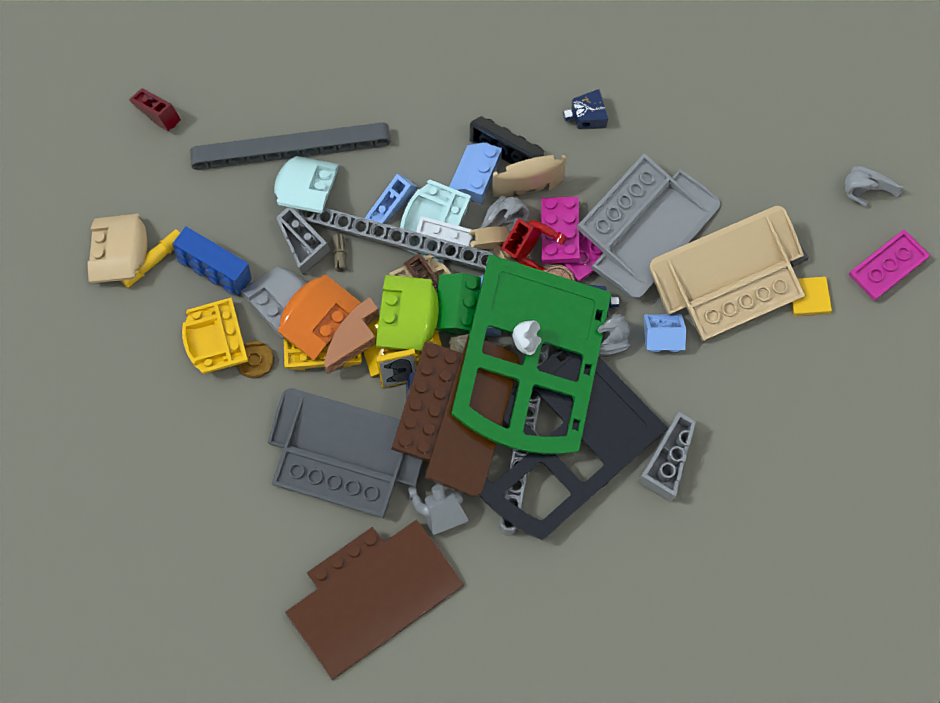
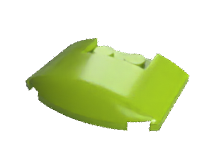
(407, 313)

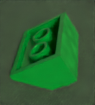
(457, 302)

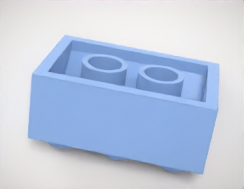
(477, 170)

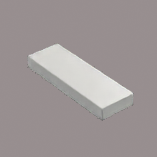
(444, 231)

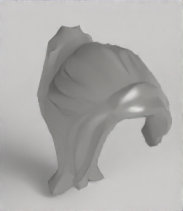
(864, 179)
(506, 211)
(616, 337)

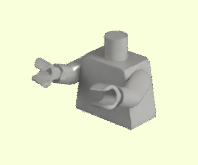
(441, 508)

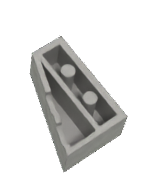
(302, 239)

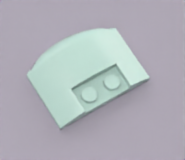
(305, 183)
(437, 203)

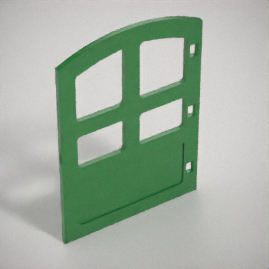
(566, 321)

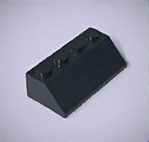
(513, 147)

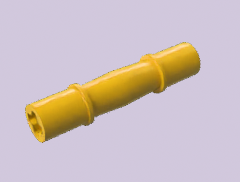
(153, 257)

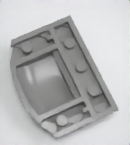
(272, 293)

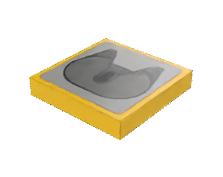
(396, 367)

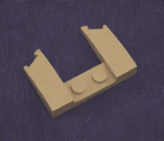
(493, 239)

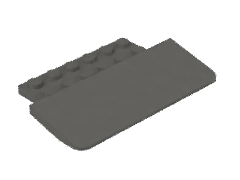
(339, 452)

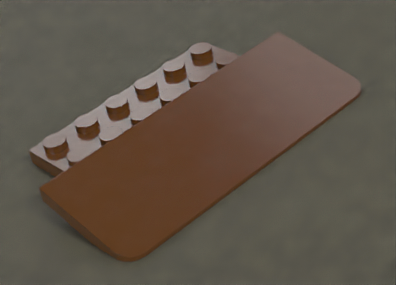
(429, 431)

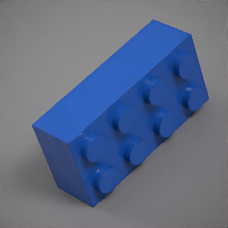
(212, 261)

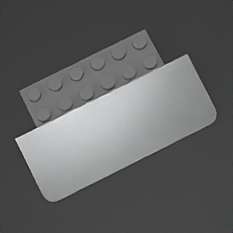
(643, 219)

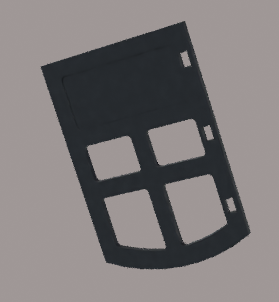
(614, 429)

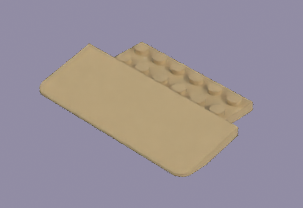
(732, 273)

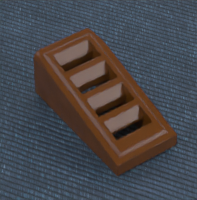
(418, 257)

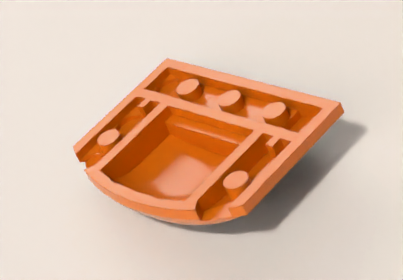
(315, 315)

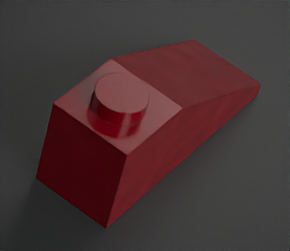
(156, 109)

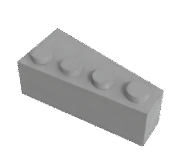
(667, 462)

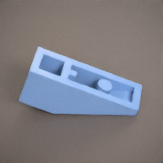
(392, 199)

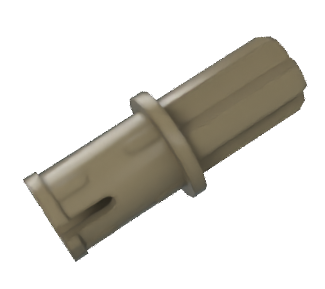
(339, 252)

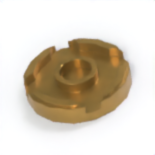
(259, 360)

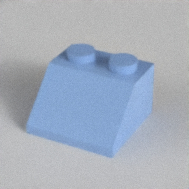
(664, 332)

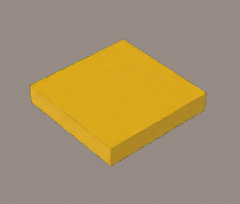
(816, 297)

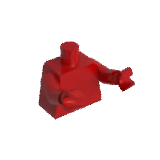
(524, 237)

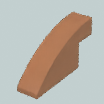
(352, 336)

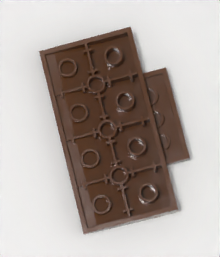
(371, 595)

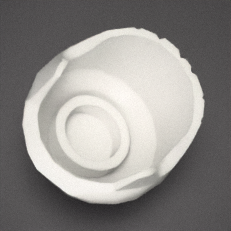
(526, 337)

